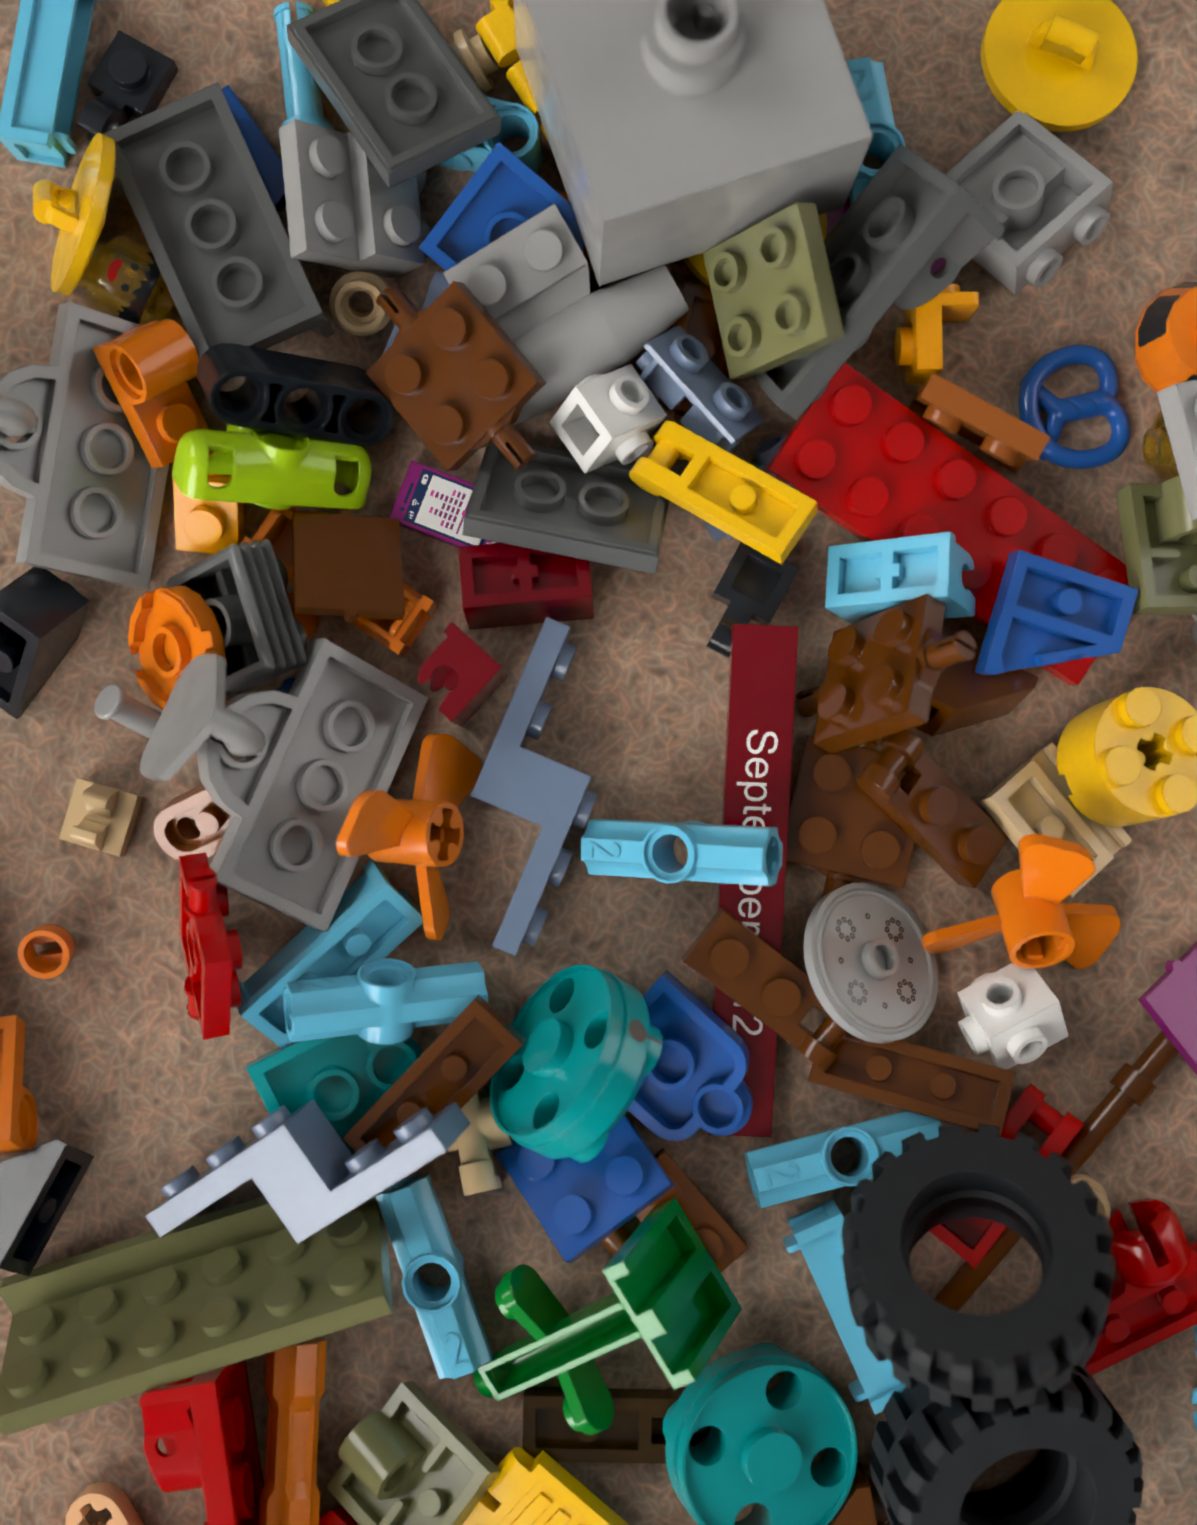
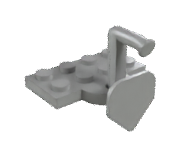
(78, 462)
(300, 768)

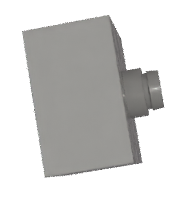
(689, 118)

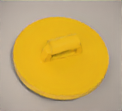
(1059, 60)
(83, 214)

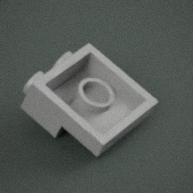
(1038, 194)
(344, 209)

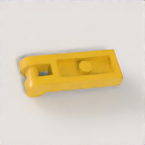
(725, 491)

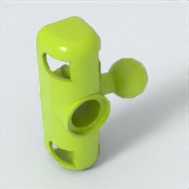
(271, 469)

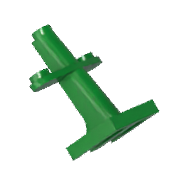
(662, 1292)

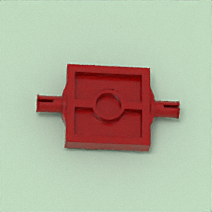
(208, 949)

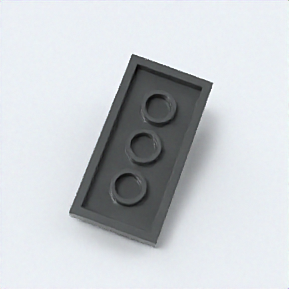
(214, 225)
(884, 258)

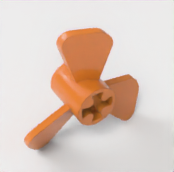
(418, 830)
(1031, 911)

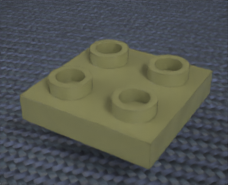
(773, 292)
(1159, 547)
(410, 1466)

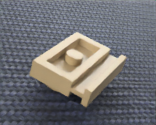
(1038, 803)

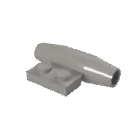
(541, 298)

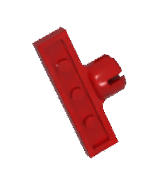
(1151, 1285)

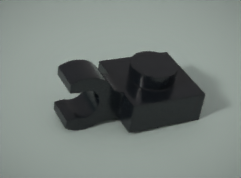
(127, 83)
(750, 589)

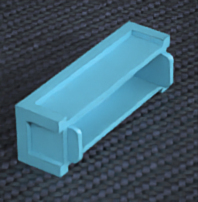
(45, 79)
(364, 928)
(820, 1240)

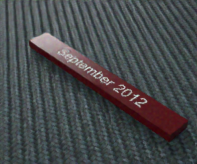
(758, 795)

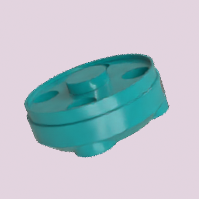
(578, 1063)
(761, 1442)

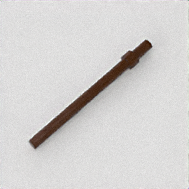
(1131, 1087)

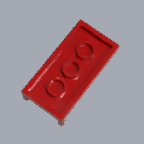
(208, 1442)

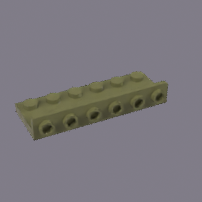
(183, 1306)

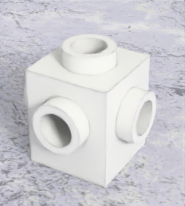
(615, 408)
(1011, 1016)

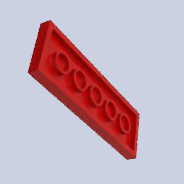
(899, 476)

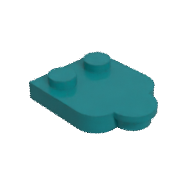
(337, 1072)

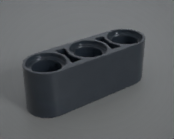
(274, 375)

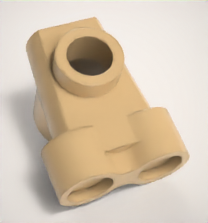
(475, 1147)

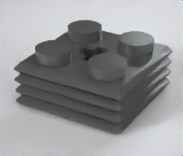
(251, 604)

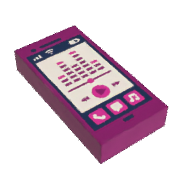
(435, 505)

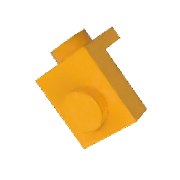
(920, 341)
(207, 524)

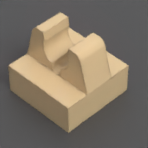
(101, 817)

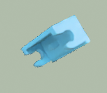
(889, 572)

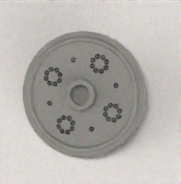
(870, 963)

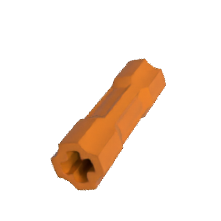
(293, 1393)

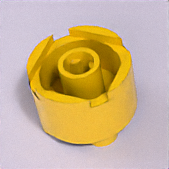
(1131, 758)

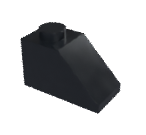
(37, 630)
(33, 1199)

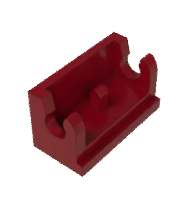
(522, 586)
(465, 672)

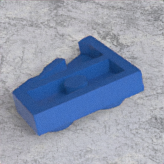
(1052, 616)

